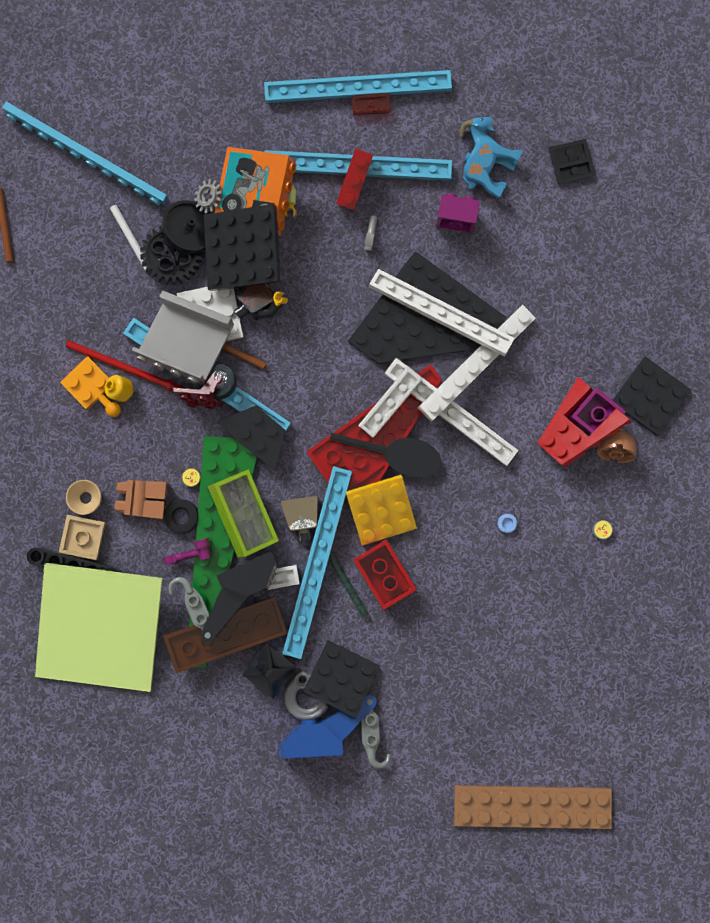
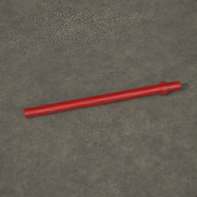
(169, 385)

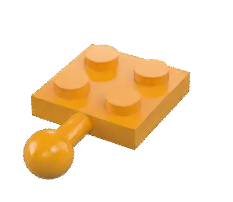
(88, 386)

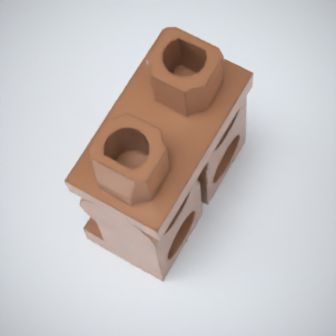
(136, 498)

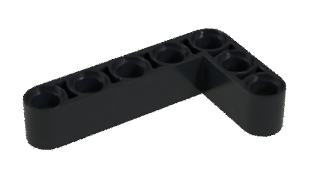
(65, 559)

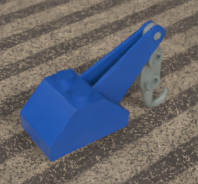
(327, 736)

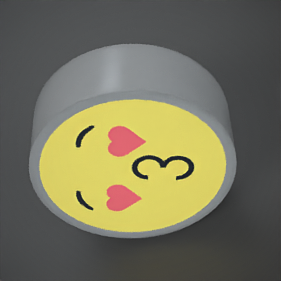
(602, 529)

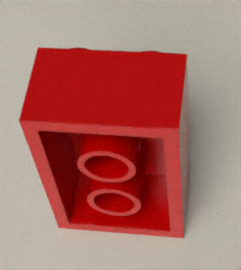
(384, 574)

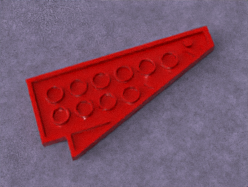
(367, 465)

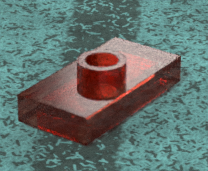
(370, 104)

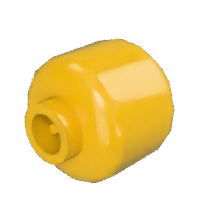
(120, 388)

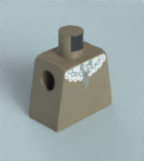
(301, 515)

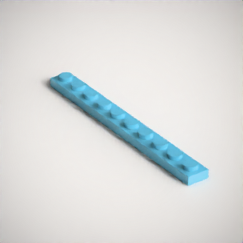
(357, 85)
(91, 158)
(380, 166)
(238, 399)
(317, 562)

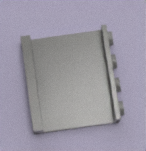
(185, 339)

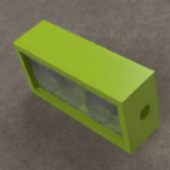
(243, 513)

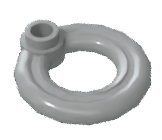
(294, 708)

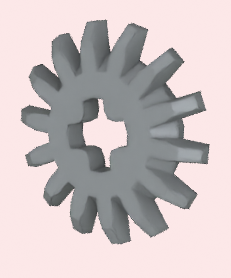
(205, 203)

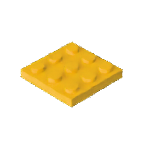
(381, 510)

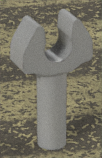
(370, 233)

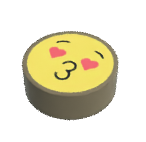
(191, 477)

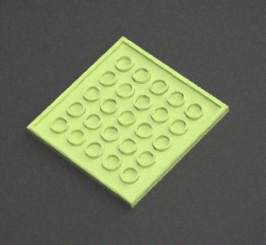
(98, 627)

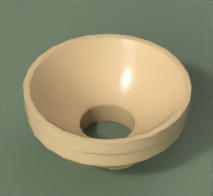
(74, 493)

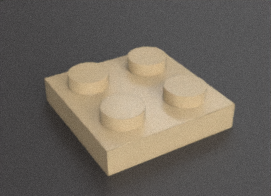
(82, 537)

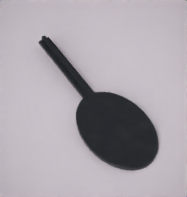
(404, 455)

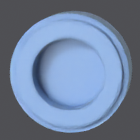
(507, 523)

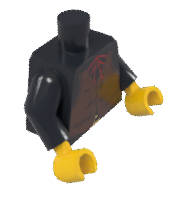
(258, 302)

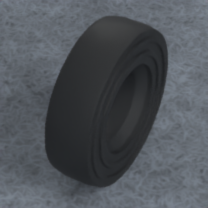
(169, 516)

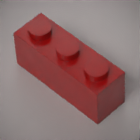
(354, 179)

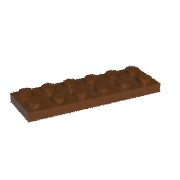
(246, 629)

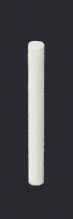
(126, 230)

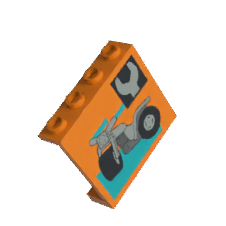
(255, 180)

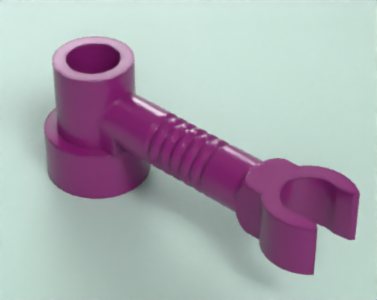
(201, 549)

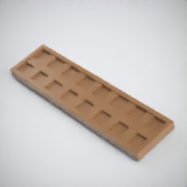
(533, 806)

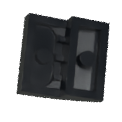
(571, 161)

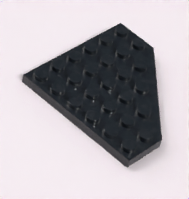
(404, 334)

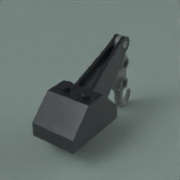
(237, 585)

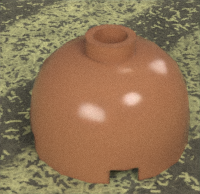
(619, 446)

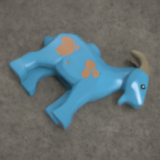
(485, 155)

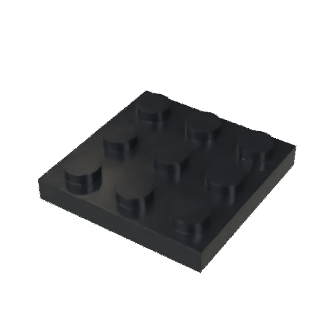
(651, 395)
(341, 679)

